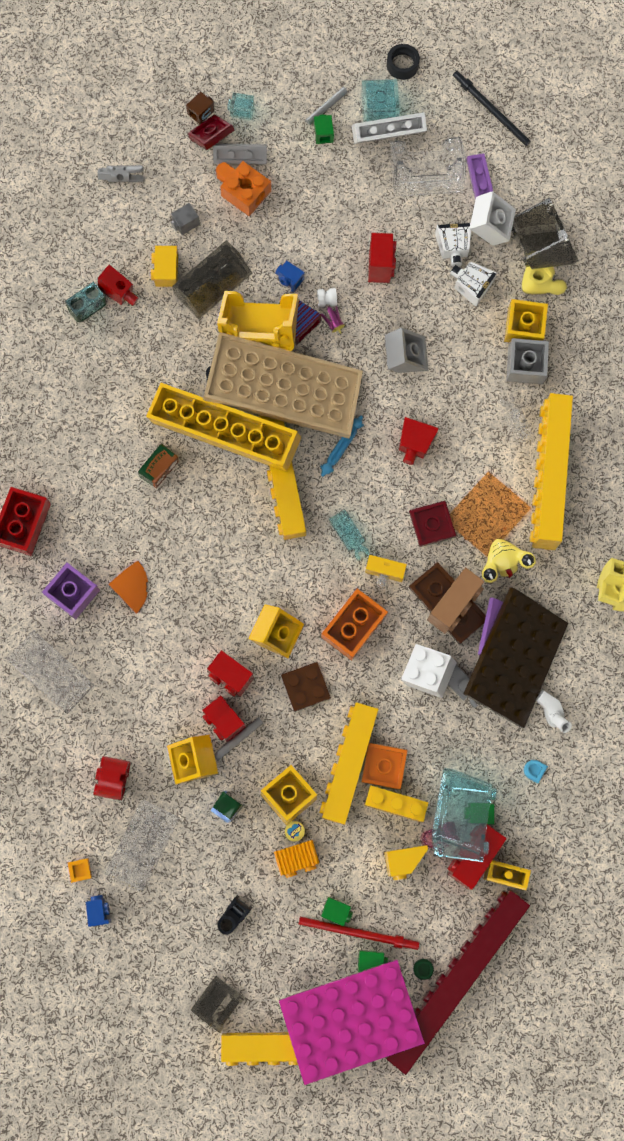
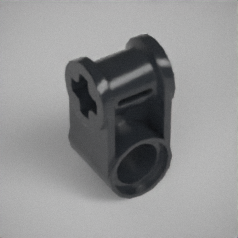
(234, 914)

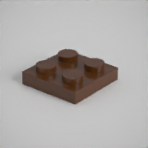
(305, 686)

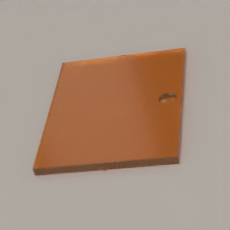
(488, 513)

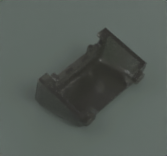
(543, 237)

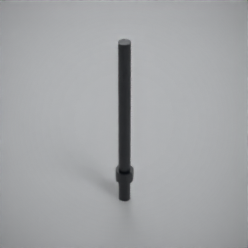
(467, 85)

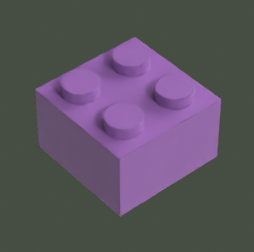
(71, 591)

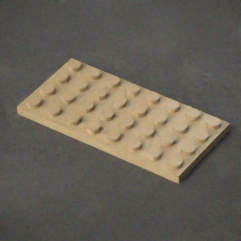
(283, 385)

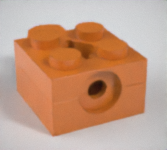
(243, 186)

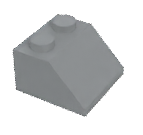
(406, 351)

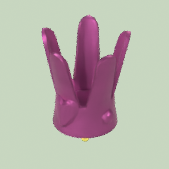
(336, 323)

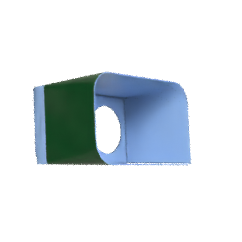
(226, 807)

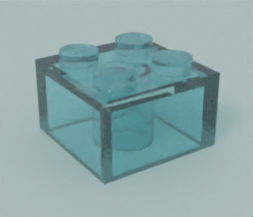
(379, 99)

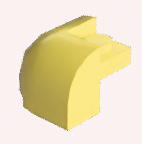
(612, 584)

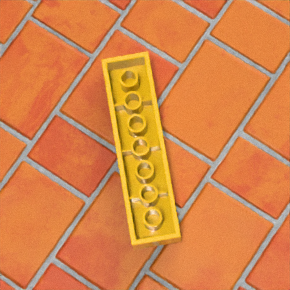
(224, 427)
(552, 472)

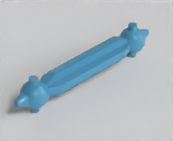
(340, 448)

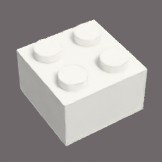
(492, 218)
(429, 670)

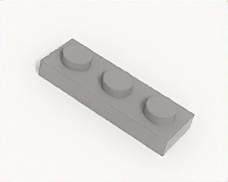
(240, 152)

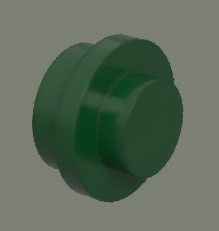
(423, 969)

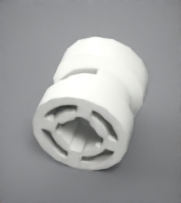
(328, 297)

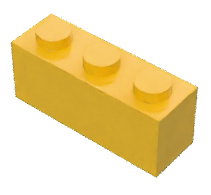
(396, 804)

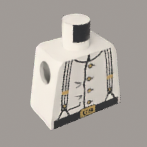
(454, 241)
(473, 281)

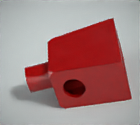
(116, 286)
(416, 439)

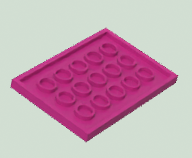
(351, 1022)

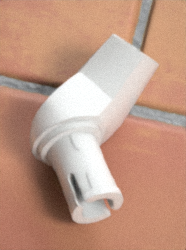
(553, 711)

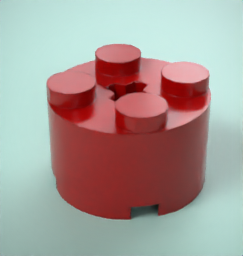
(111, 778)

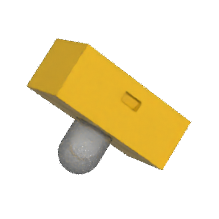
(385, 570)

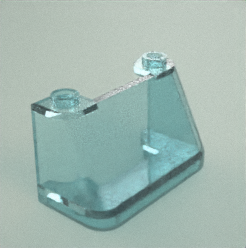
(462, 816)

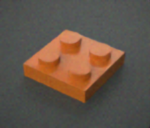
(384, 766)

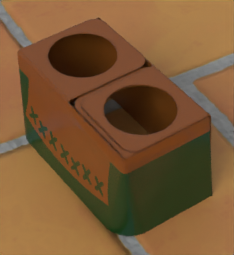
(157, 465)

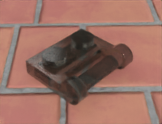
(211, 1000)

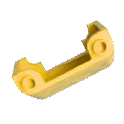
(260, 321)

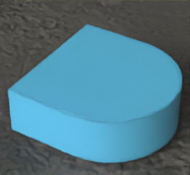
(534, 770)

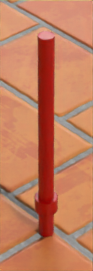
(397, 941)

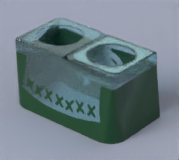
(87, 309)

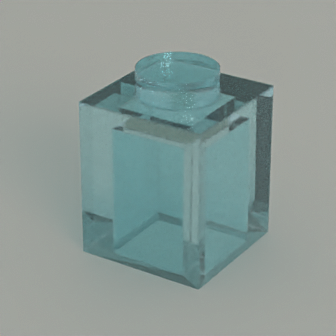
(241, 106)

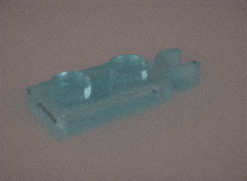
(348, 533)

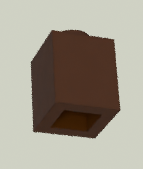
(200, 107)

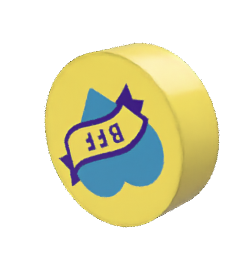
(294, 831)

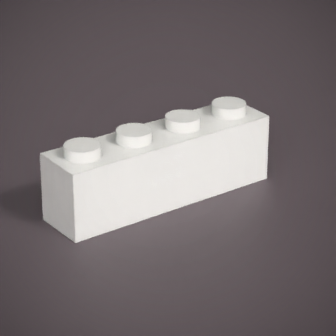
(389, 128)

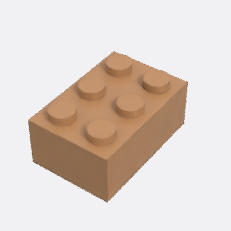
(456, 601)

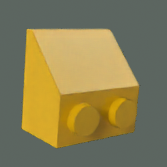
(276, 630)
(192, 759)
(403, 861)

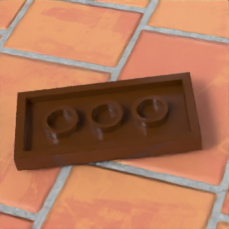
(432, 587)

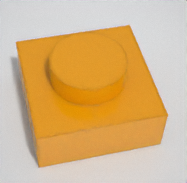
(79, 870)

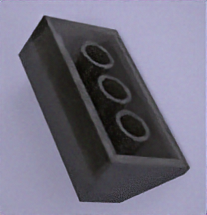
(208, 280)

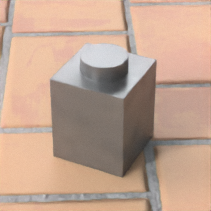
(185, 219)

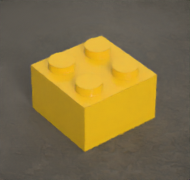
(526, 320)
(288, 795)

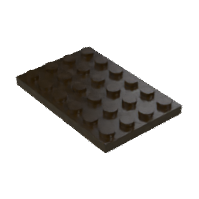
(516, 658)

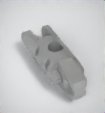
(121, 173)

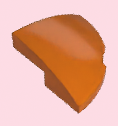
(132, 586)

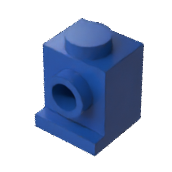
(290, 275)
(97, 911)

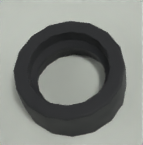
(401, 73)

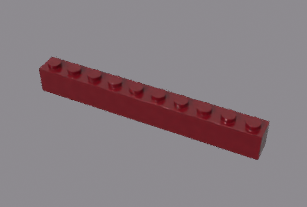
(462, 973)

